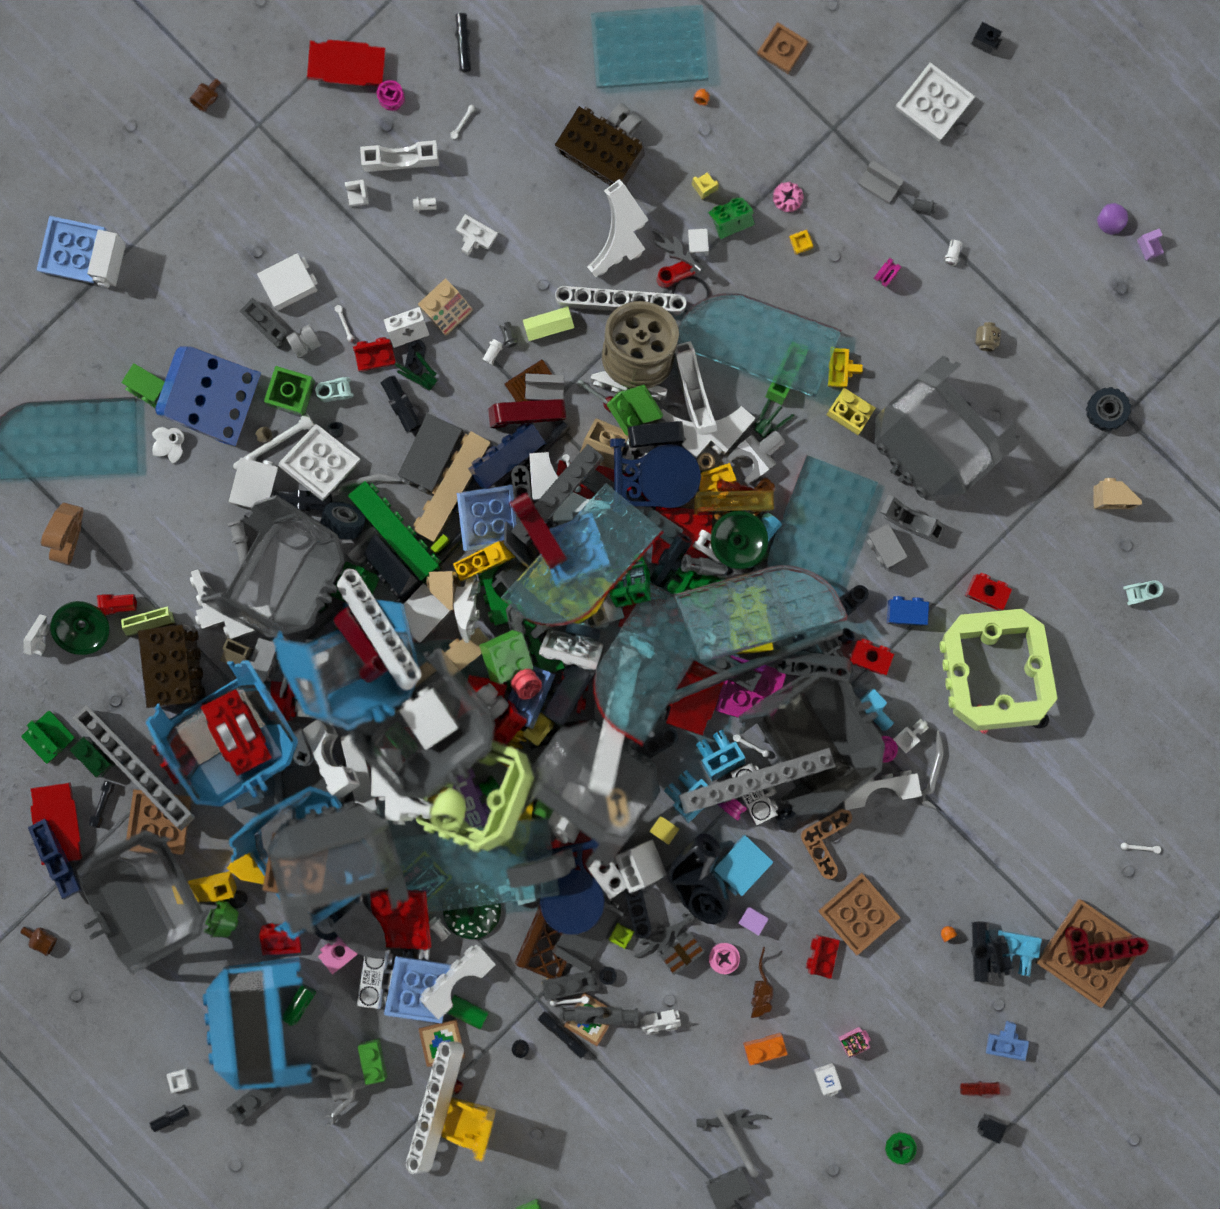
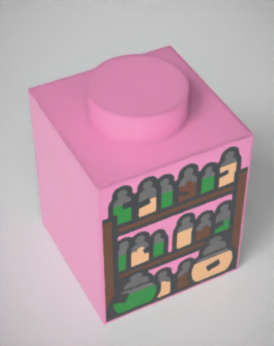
(855, 1042)

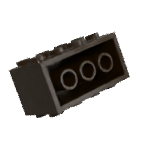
(599, 147)
(171, 666)

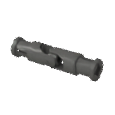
(708, 567)
(591, 1015)

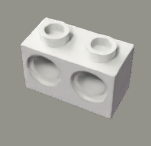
(605, 875)

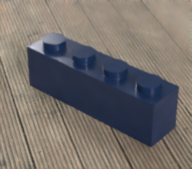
(506, 455)

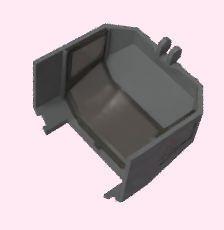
(817, 715)

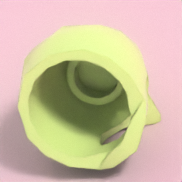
(451, 804)

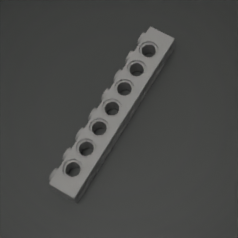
(133, 768)
(756, 780)

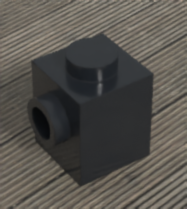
(987, 38)
(991, 1128)

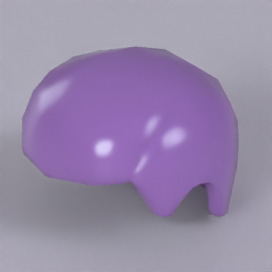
(1112, 218)

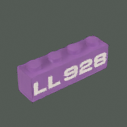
(476, 812)

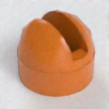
(701, 97)
(948, 933)

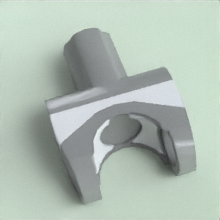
(758, 454)

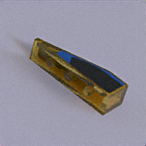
(729, 501)

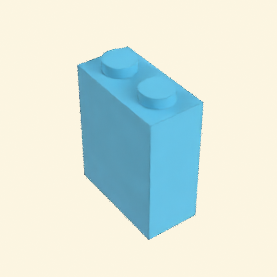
(742, 865)

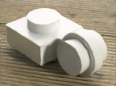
(907, 739)

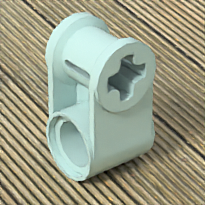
(336, 389)
(1140, 591)

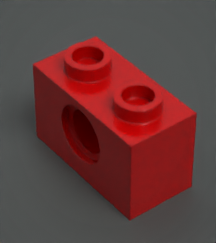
(976, 591)
(882, 662)

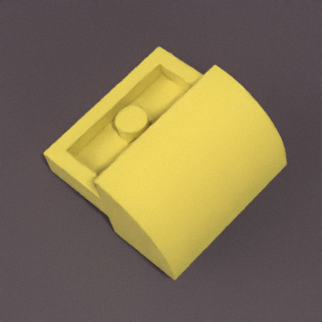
(850, 411)

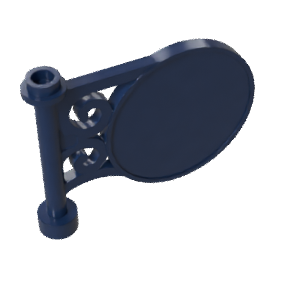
(665, 475)
(580, 897)

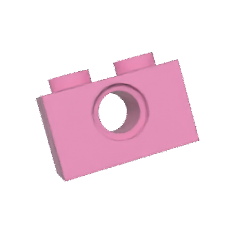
(332, 959)

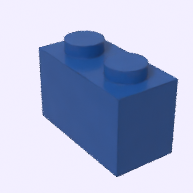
(907, 612)

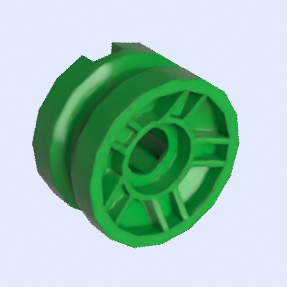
(489, 786)

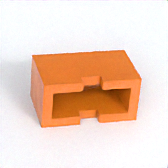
(765, 1048)

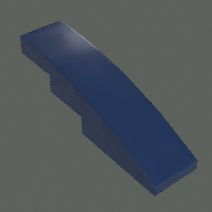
(54, 858)

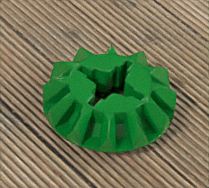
(907, 1154)

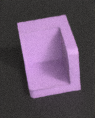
(1150, 244)
(753, 921)

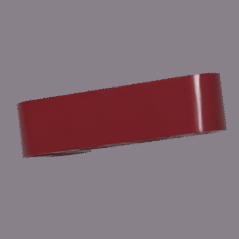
(526, 412)
(538, 531)
(358, 639)
(1107, 946)

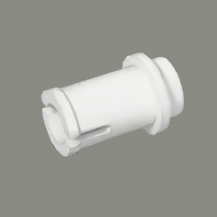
(424, 204)
(953, 253)
(492, 352)
(438, 928)

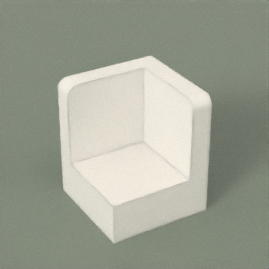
(357, 193)
(698, 241)

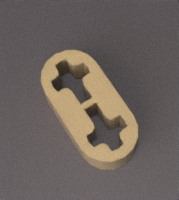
(622, 806)

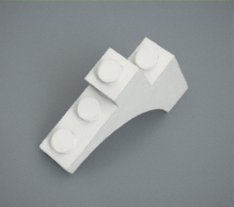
(622, 241)
(693, 389)
(728, 432)
(542, 478)
(210, 618)
(398, 808)

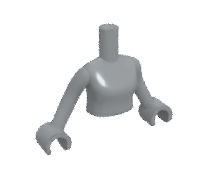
(340, 1089)

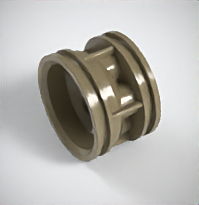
(642, 326)

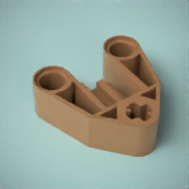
(63, 533)

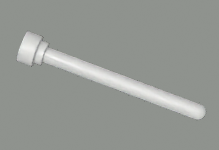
(304, 423)

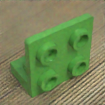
(634, 407)

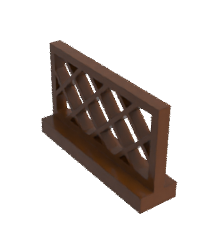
(530, 943)

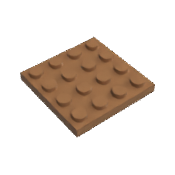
(1091, 980)

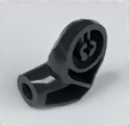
(697, 883)

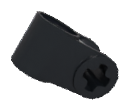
(851, 601)

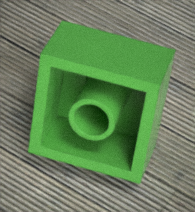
(144, 384)
(289, 391)
(506, 656)

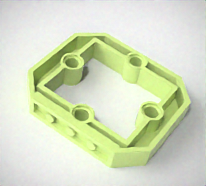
(1000, 623)
(504, 814)

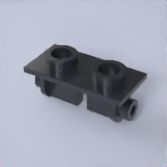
(787, 820)
(1001, 963)

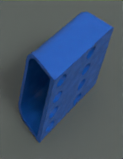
(203, 392)

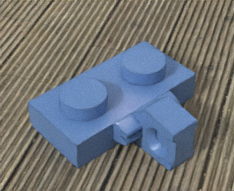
(1007, 1043)

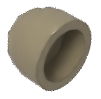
(263, 434)

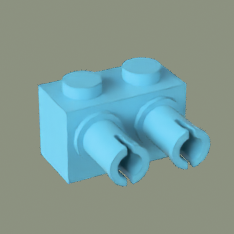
(878, 703)
(722, 761)
(692, 785)
(1023, 945)

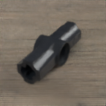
(400, 404)
(304, 500)
(670, 560)
(981, 964)

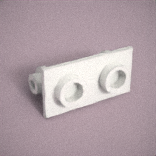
(653, 1025)

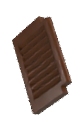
(517, 384)

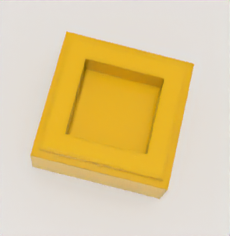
(801, 242)

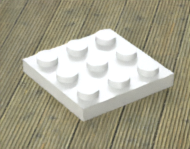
(934, 102)
(319, 462)
(570, 650)

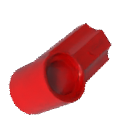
(676, 272)
(120, 603)

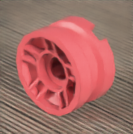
(526, 684)

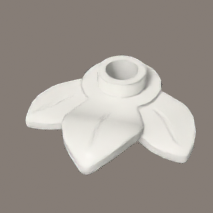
(166, 445)

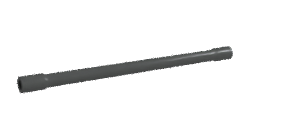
(825, 635)

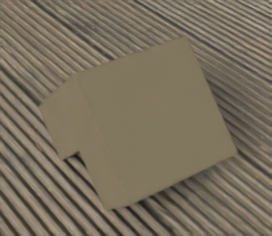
(235, 652)

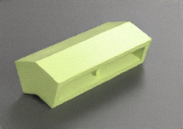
(548, 323)
(148, 620)

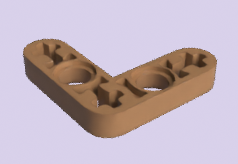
(818, 843)

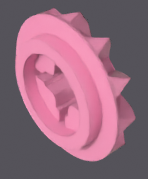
(790, 205)
(725, 967)

